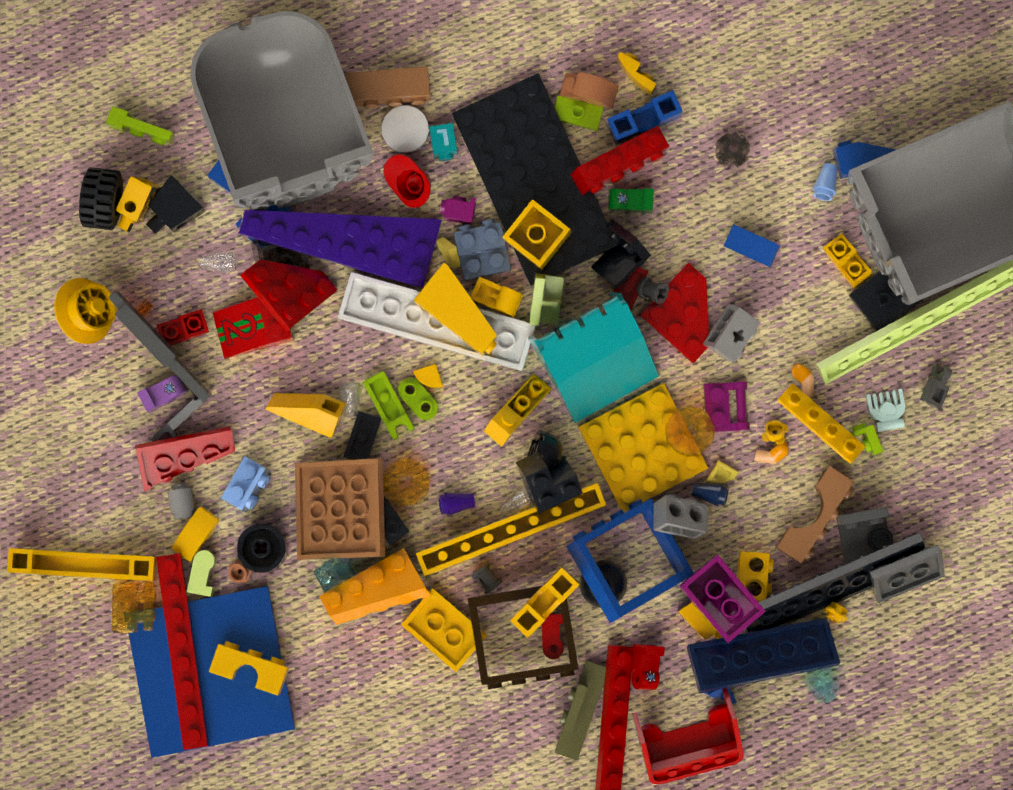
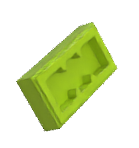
(578, 113)

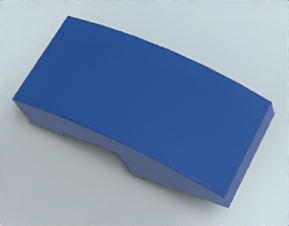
(751, 245)

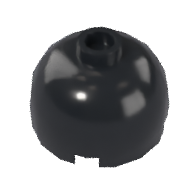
(549, 449)
(614, 577)

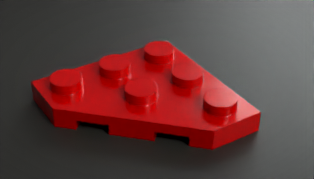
(288, 290)
(683, 315)

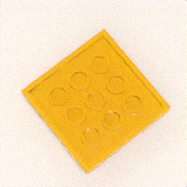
(634, 450)

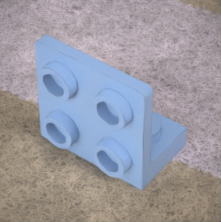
(246, 484)

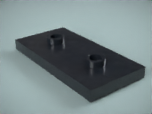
(879, 302)

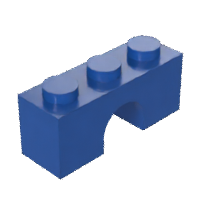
(636, 122)

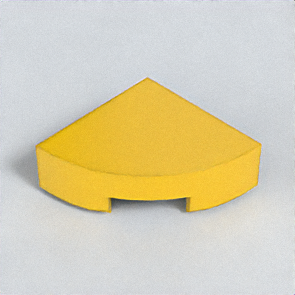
(429, 376)

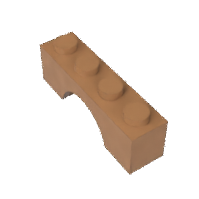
(832, 489)

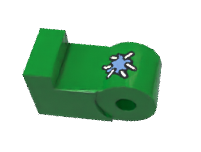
(631, 200)

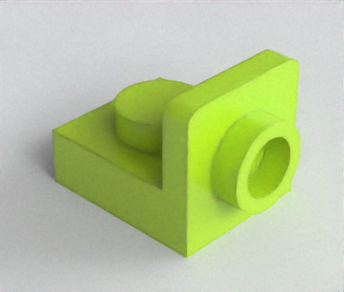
(870, 439)

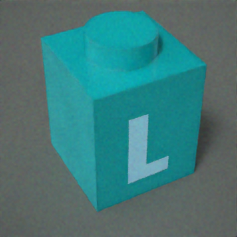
(443, 141)

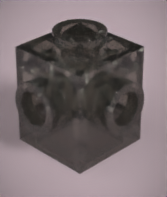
(731, 158)

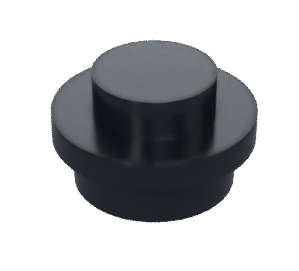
(880, 537)

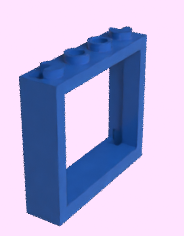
(596, 579)

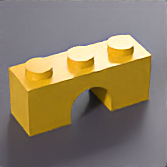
(544, 601)
(270, 672)

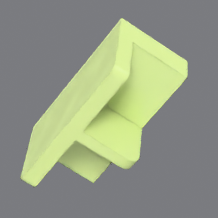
(546, 299)

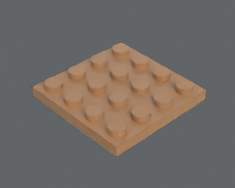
(340, 509)

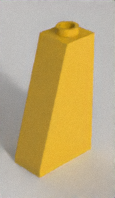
(453, 308)

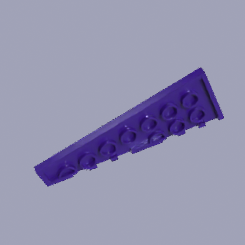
(373, 244)

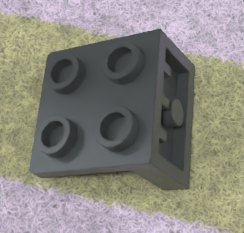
(855, 531)

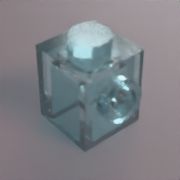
(334, 573)
(822, 686)

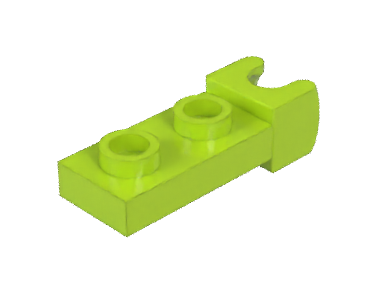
(122, 120)
(387, 403)

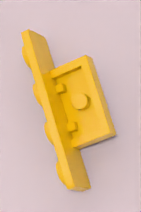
(821, 423)

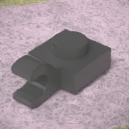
(936, 389)

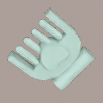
(887, 413)

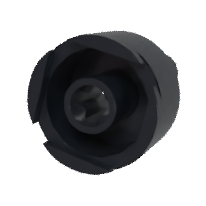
(248, 548)

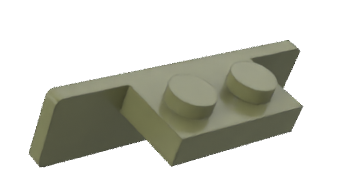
(581, 710)

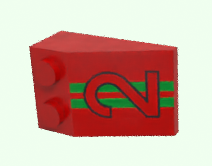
(248, 328)

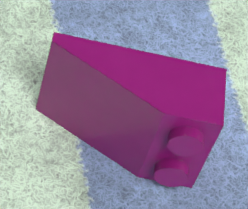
(722, 598)

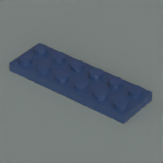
(763, 655)

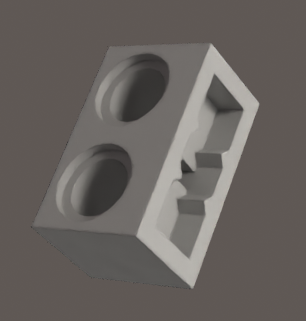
(680, 517)

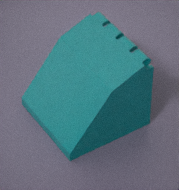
(597, 360)

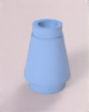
(826, 183)

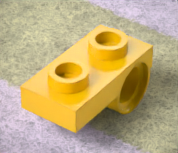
(496, 297)

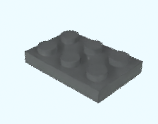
(907, 573)

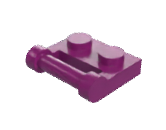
(717, 406)

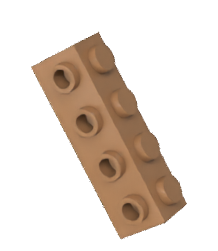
(389, 87)

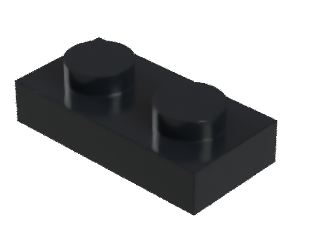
(362, 436)

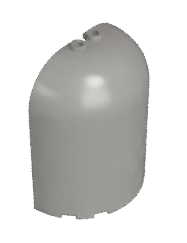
(279, 110)

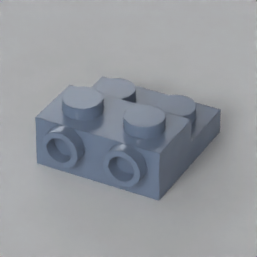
(482, 250)

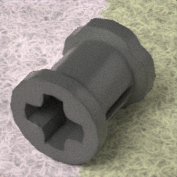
(649, 289)
(486, 578)

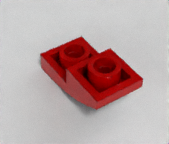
(183, 328)

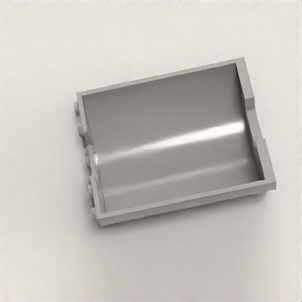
(940, 205)

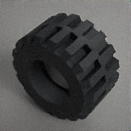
(100, 197)

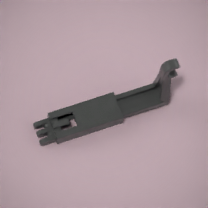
(165, 355)

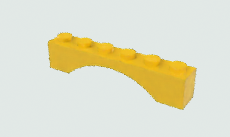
(82, 564)

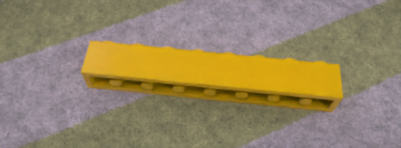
(508, 531)

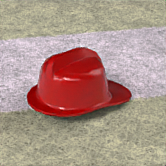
(407, 180)

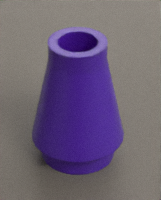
(455, 502)

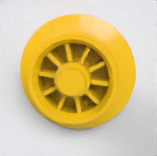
(84, 310)

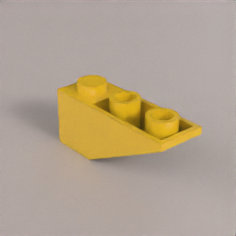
(517, 410)
(312, 411)

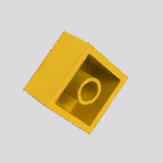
(537, 234)

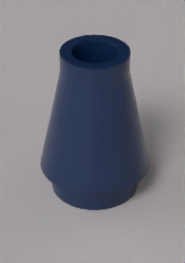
(711, 492)

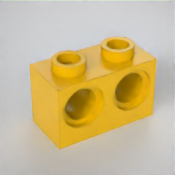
(747, 576)

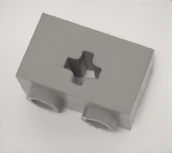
(736, 322)

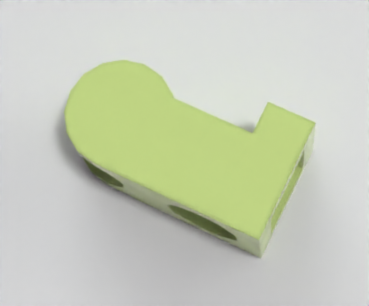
(200, 574)

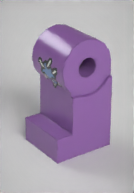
(162, 393)

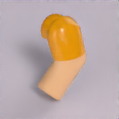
(804, 377)
(774, 455)

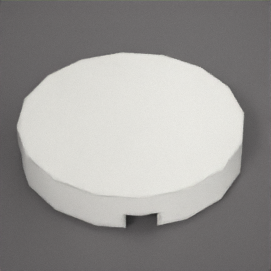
(405, 129)

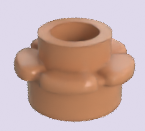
(234, 572)

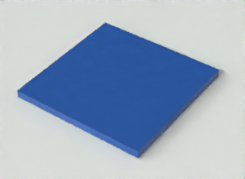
(231, 707)

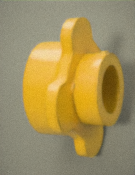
(775, 426)
(836, 612)

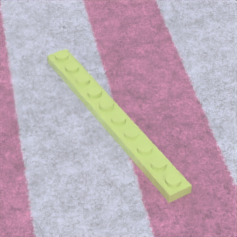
(916, 322)

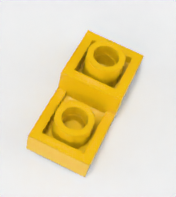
(631, 66)
(847, 260)
(195, 533)

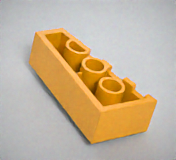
(376, 589)

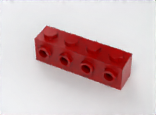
(620, 160)

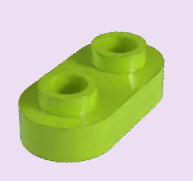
(417, 399)

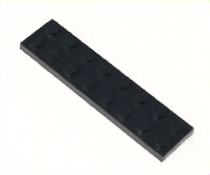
(830, 587)

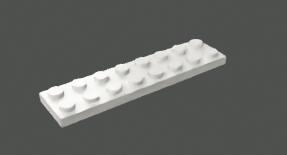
(393, 311)

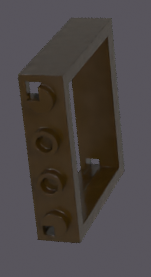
(519, 677)

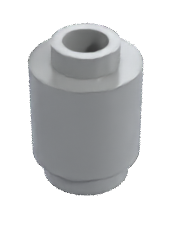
(181, 501)

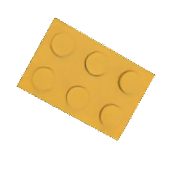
(442, 630)

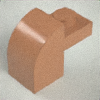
(589, 89)

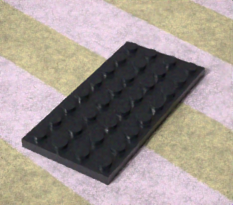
(528, 157)

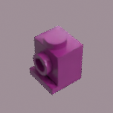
(458, 210)

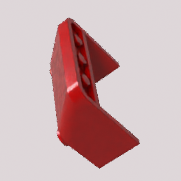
(691, 748)

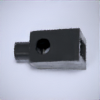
(173, 207)

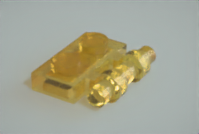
(125, 607)

